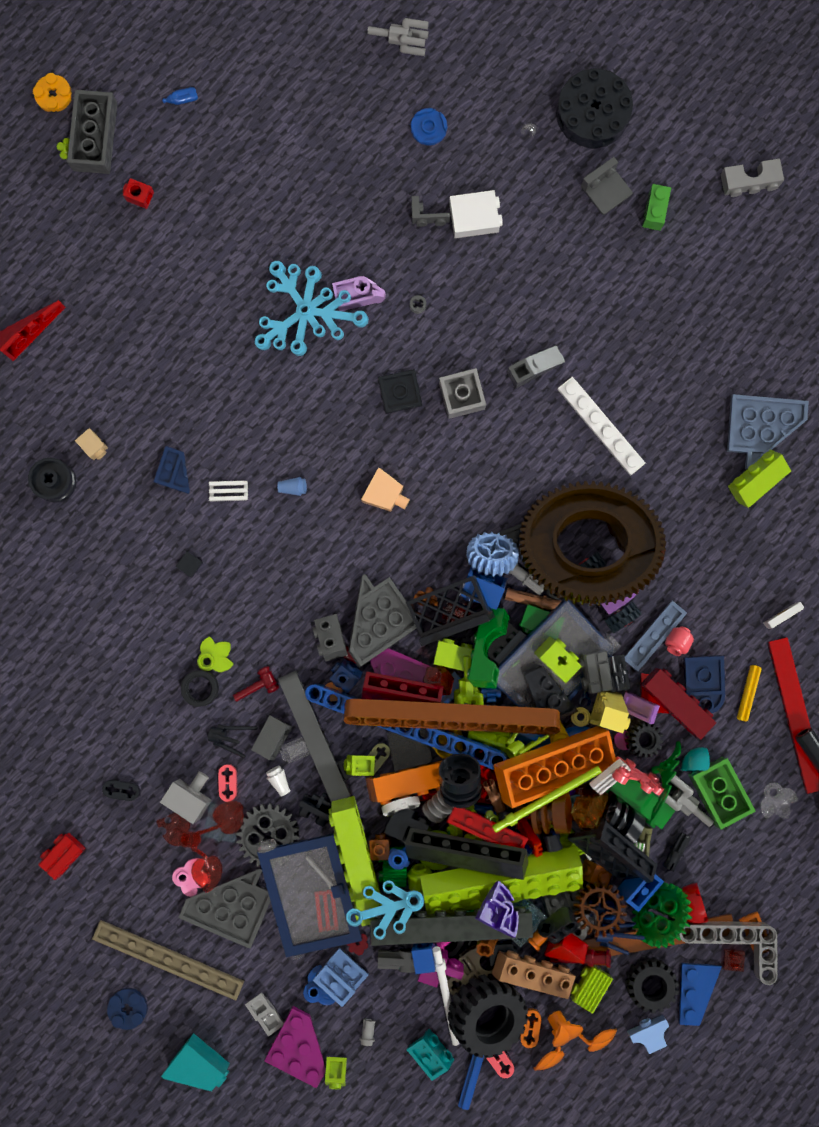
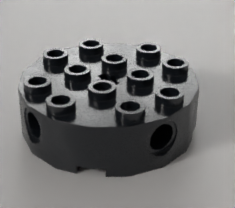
(594, 108)

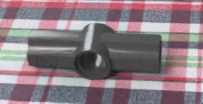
(398, 960)

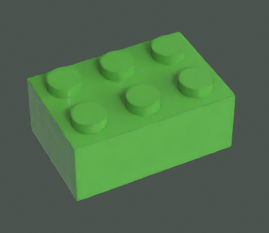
(722, 793)

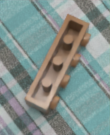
(533, 975)

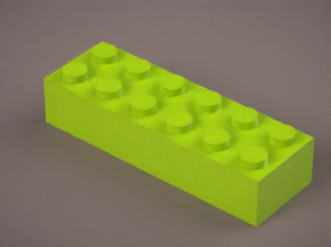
(354, 853)

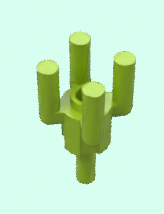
(466, 692)

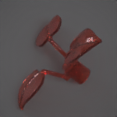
(205, 870)

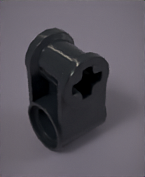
(560, 925)

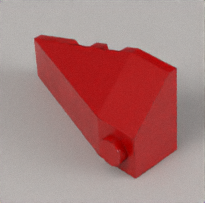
(22, 333)

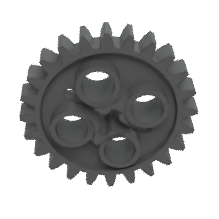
(277, 818)

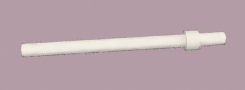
(440, 969)

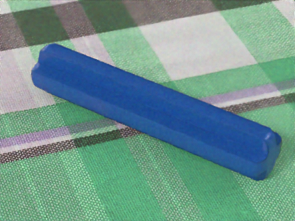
(470, 1082)

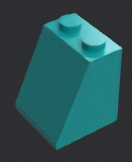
(197, 1066)

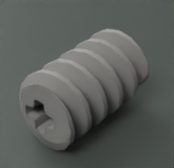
(436, 808)

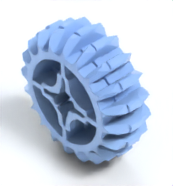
(492, 554)

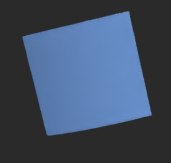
(340, 977)

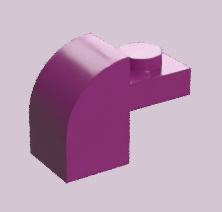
(453, 968)

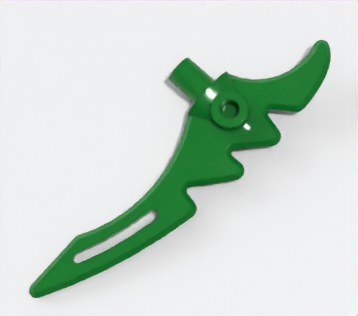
(665, 769)

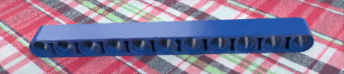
(413, 733)

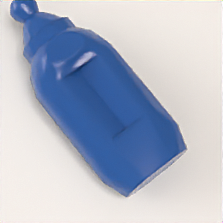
(182, 96)

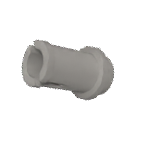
(367, 1032)

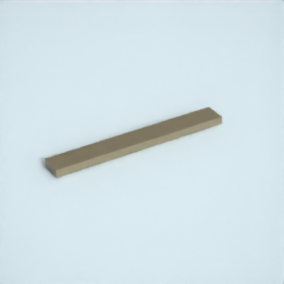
(168, 960)

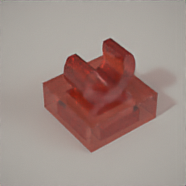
(733, 960)

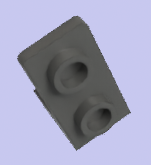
(422, 220)

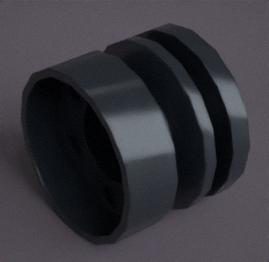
(460, 780)
(624, 820)

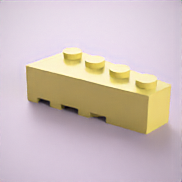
(610, 711)

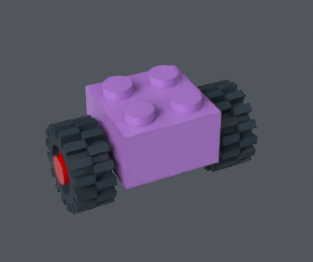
(621, 617)

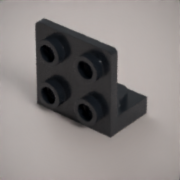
(503, 645)

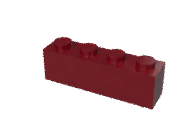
(398, 689)
(678, 703)

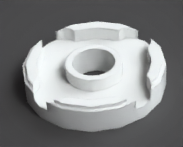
(405, 803)

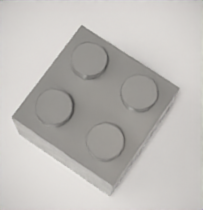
(462, 393)

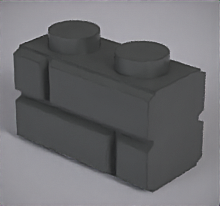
(595, 671)

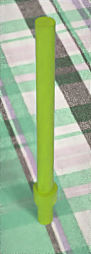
(512, 818)

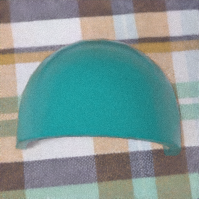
(696, 760)

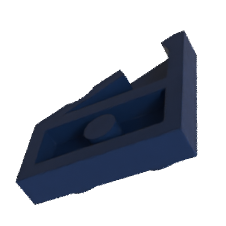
(173, 471)

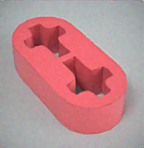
(223, 784)
(497, 1066)

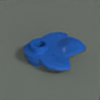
(321, 996)

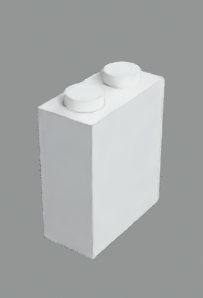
(475, 214)

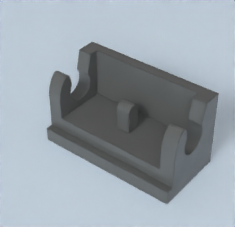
(271, 738)

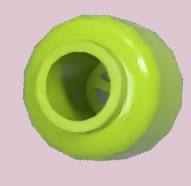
(414, 874)

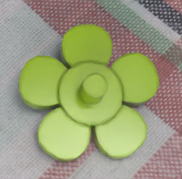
(64, 147)

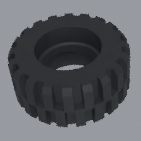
(501, 1030)

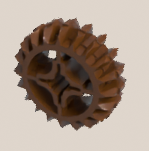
(600, 900)

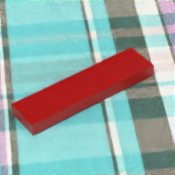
(482, 828)

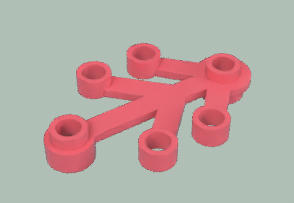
(648, 782)

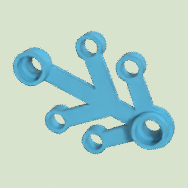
(388, 908)

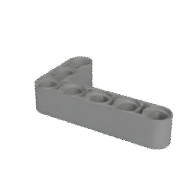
(735, 937)

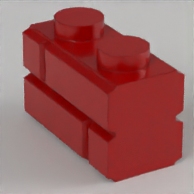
(61, 856)

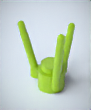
(517, 747)

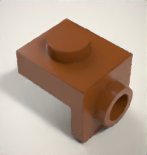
(380, 847)
(595, 873)

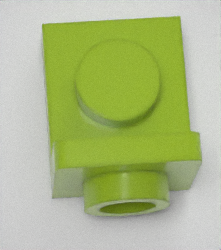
(359, 765)
(335, 1072)

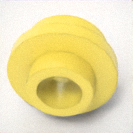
(585, 721)

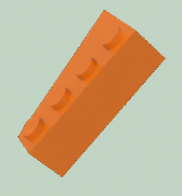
(404, 783)

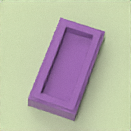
(641, 707)

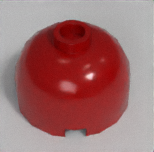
(698, 913)

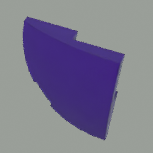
(498, 910)

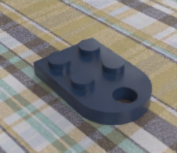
(705, 679)

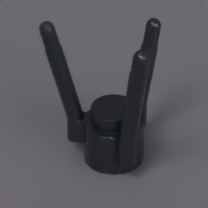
(218, 737)

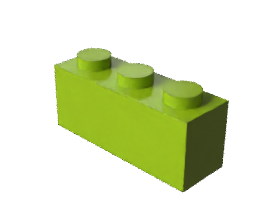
(759, 478)

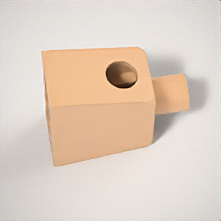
(384, 492)

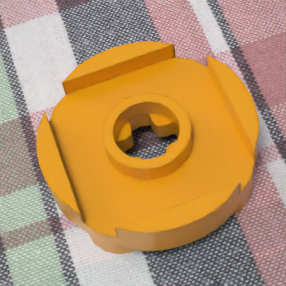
(52, 103)

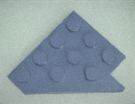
(762, 423)

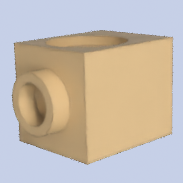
(92, 444)

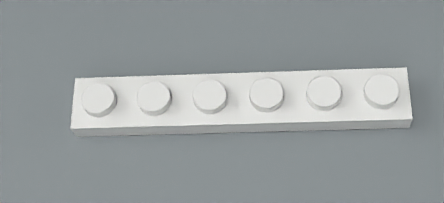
(601, 426)

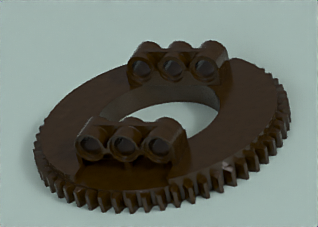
(628, 520)

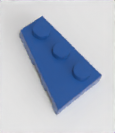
(695, 991)

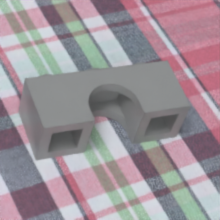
(736, 181)

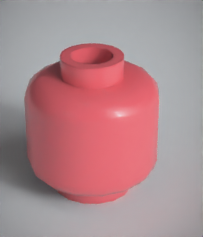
(679, 641)

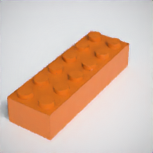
(553, 765)

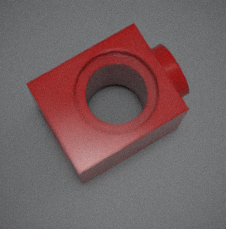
(143, 199)

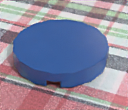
(428, 126)

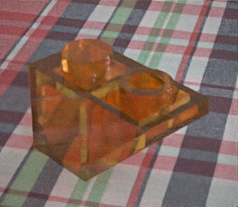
(589, 809)

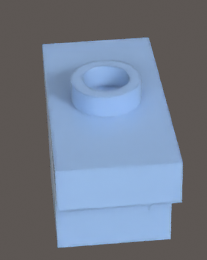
(650, 1033)

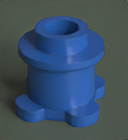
(402, 854)

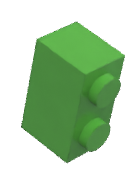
(656, 207)

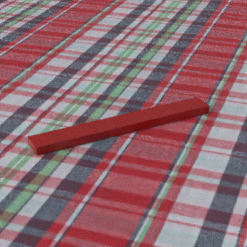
(793, 706)

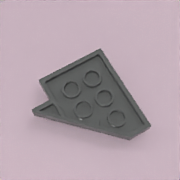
(379, 620)
(230, 909)

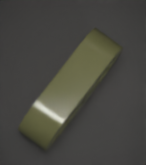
(379, 762)

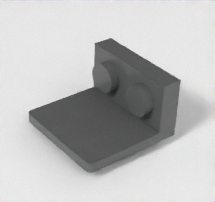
(606, 187)

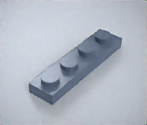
(654, 635)

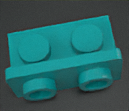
(431, 1055)

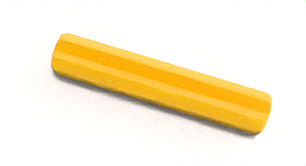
(749, 693)

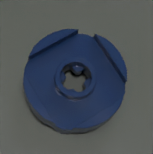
(133, 999)

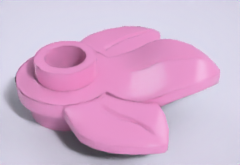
(187, 885)

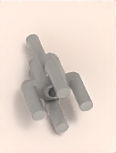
(404, 36)
(685, 801)

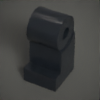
(550, 841)

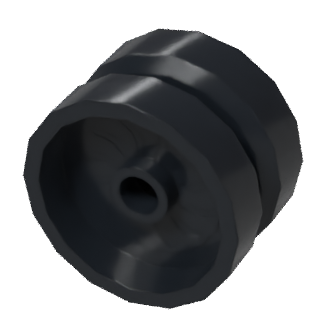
(50, 469)

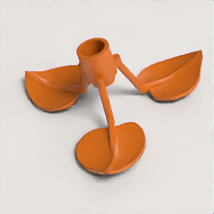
(563, 1033)

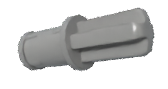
(527, 580)

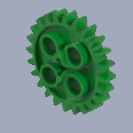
(663, 901)

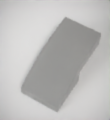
(265, 1013)

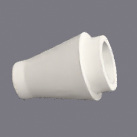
(278, 780)

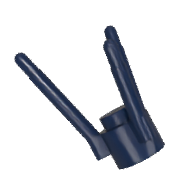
(605, 941)

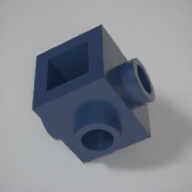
(345, 675)

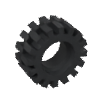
(654, 739)

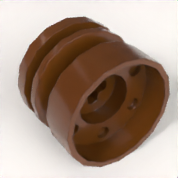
(554, 813)

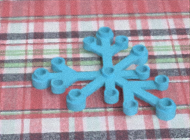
(327, 313)

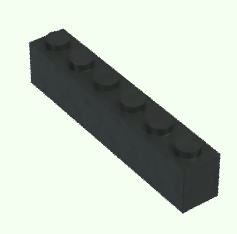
(467, 853)

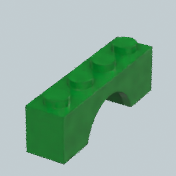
(483, 671)

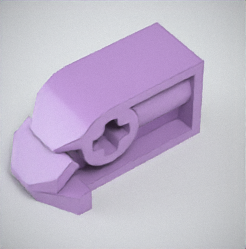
(370, 295)

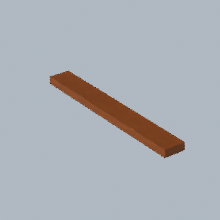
(635, 945)

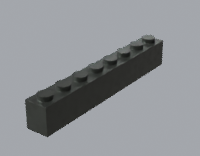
(446, 927)

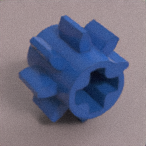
(490, 694)

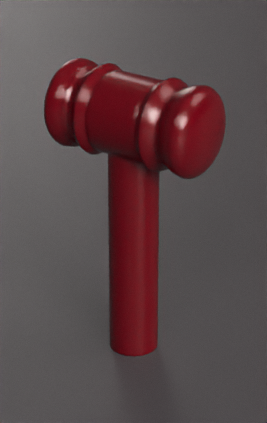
(267, 680)

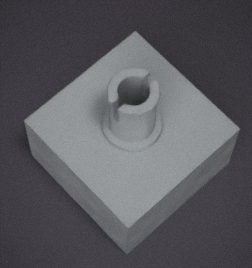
(187, 799)

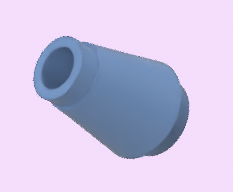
(293, 486)

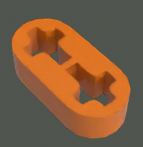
(535, 1029)

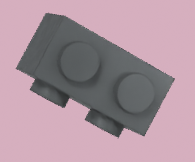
(330, 638)

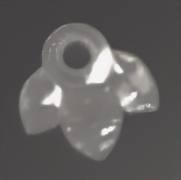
(779, 803)

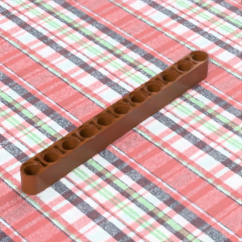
(452, 716)

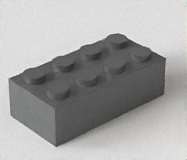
(92, 131)

